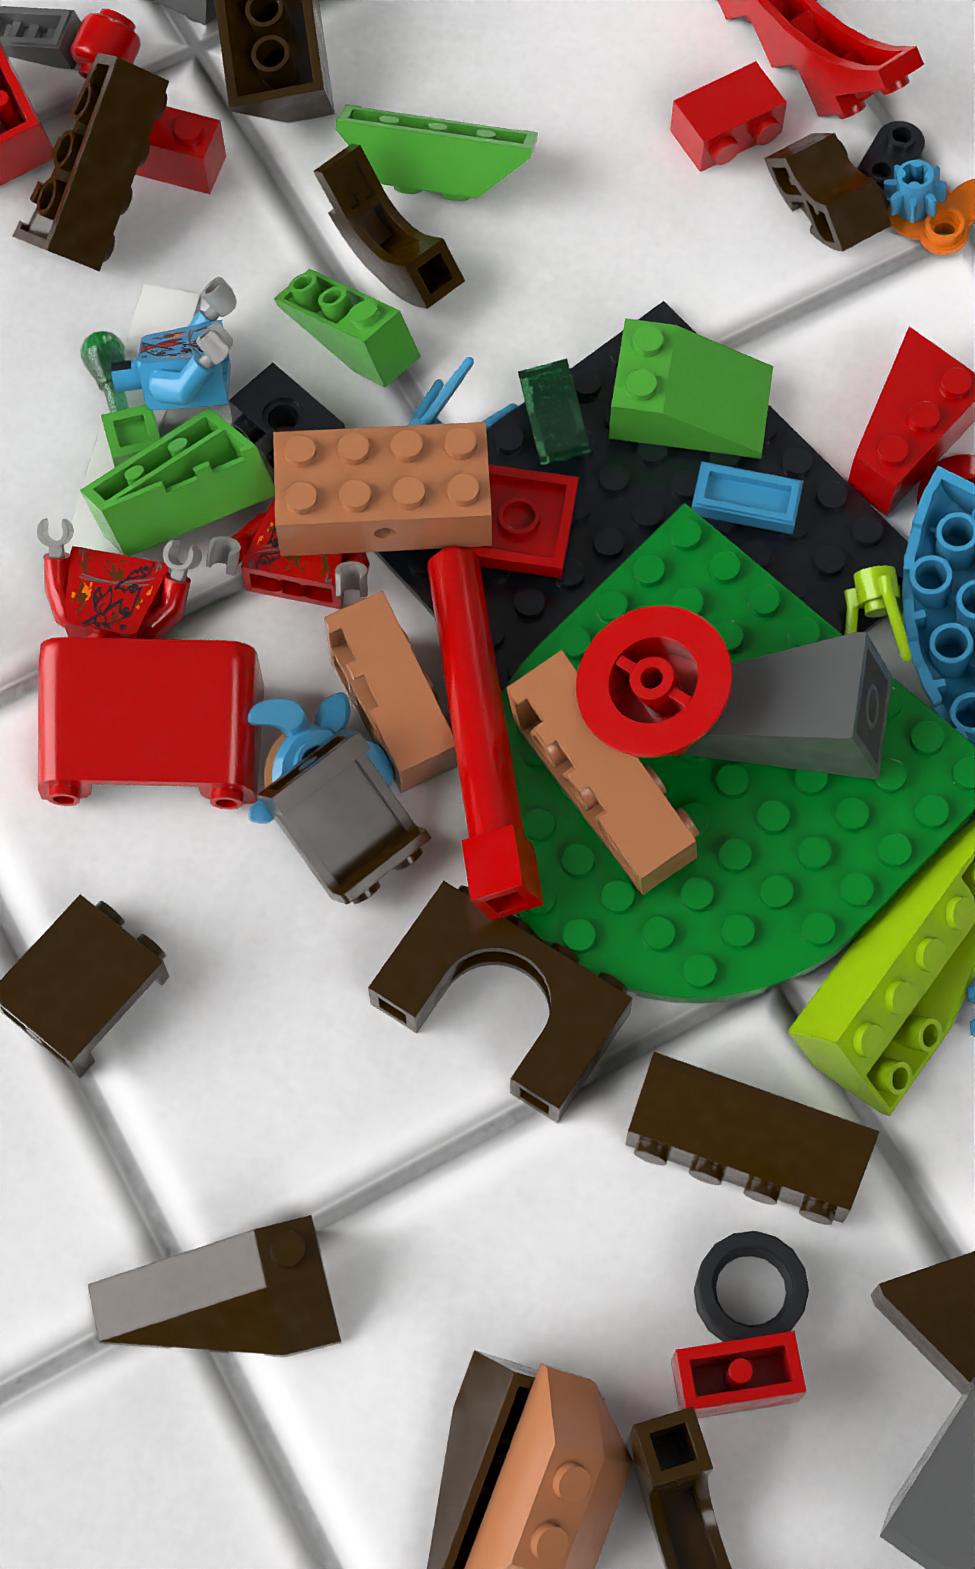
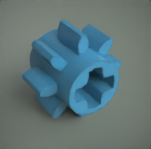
(915, 190)

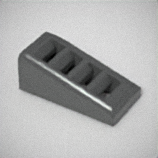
(54, 49)

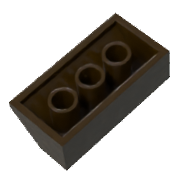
(275, 59)
(750, 1139)

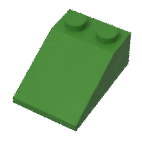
(688, 392)

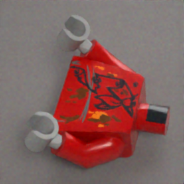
(298, 578)
(114, 593)

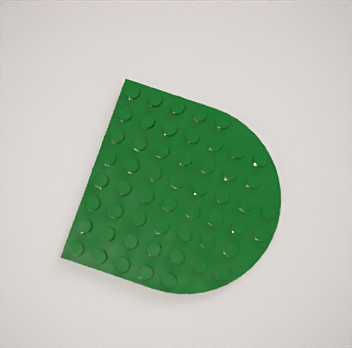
(783, 854)

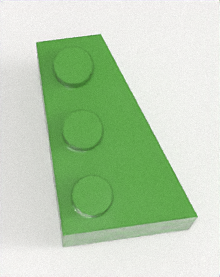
(178, 484)

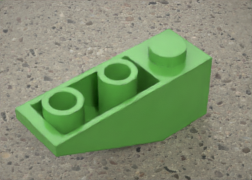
(351, 326)

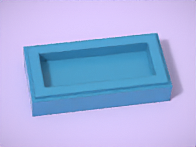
(747, 497)

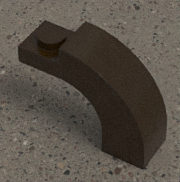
(396, 253)

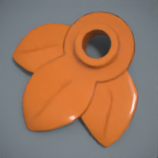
(951, 216)

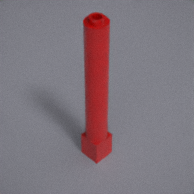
(497, 853)

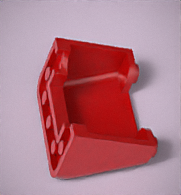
(148, 717)

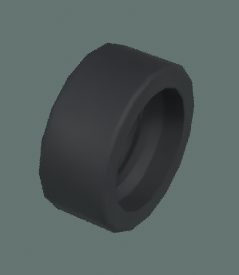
(764, 1247)

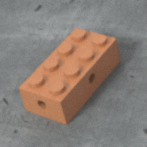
(382, 489)

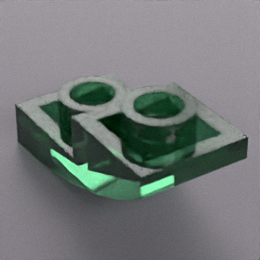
(554, 411)

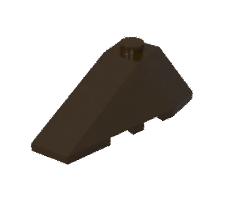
(234, 1295)

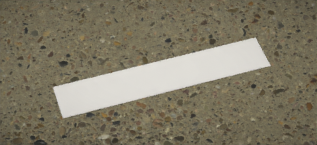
(156, 311)

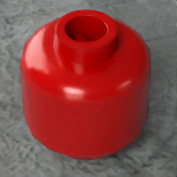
(105, 34)

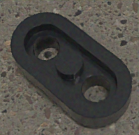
(887, 152)

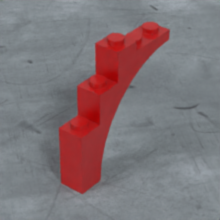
(832, 59)

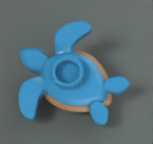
(303, 738)

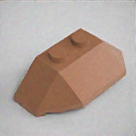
(555, 1481)

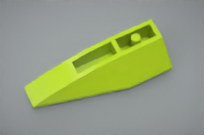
(898, 983)

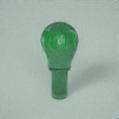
(97, 354)

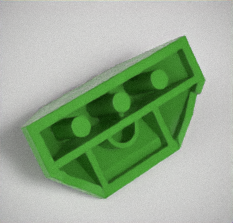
(435, 153)

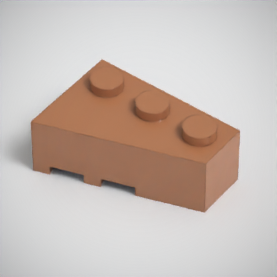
(390, 690)

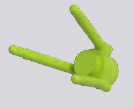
(879, 596)

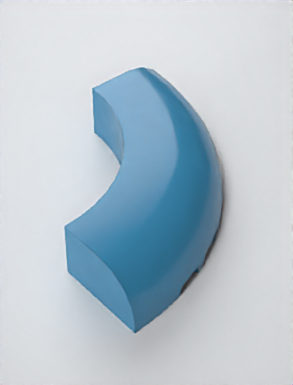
(941, 598)

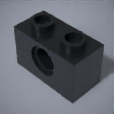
(274, 402)

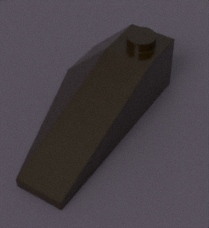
(475, 1452)

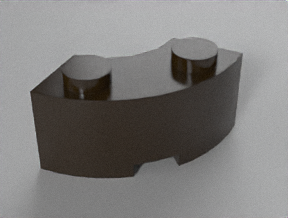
(830, 191)

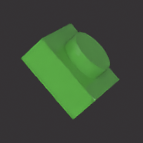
(129, 432)

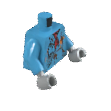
(186, 363)

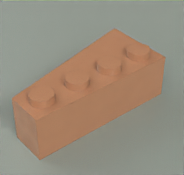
(607, 787)

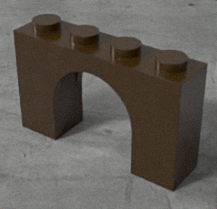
(458, 937)
(673, 1481)

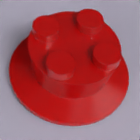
(654, 681)

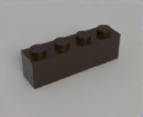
(96, 163)

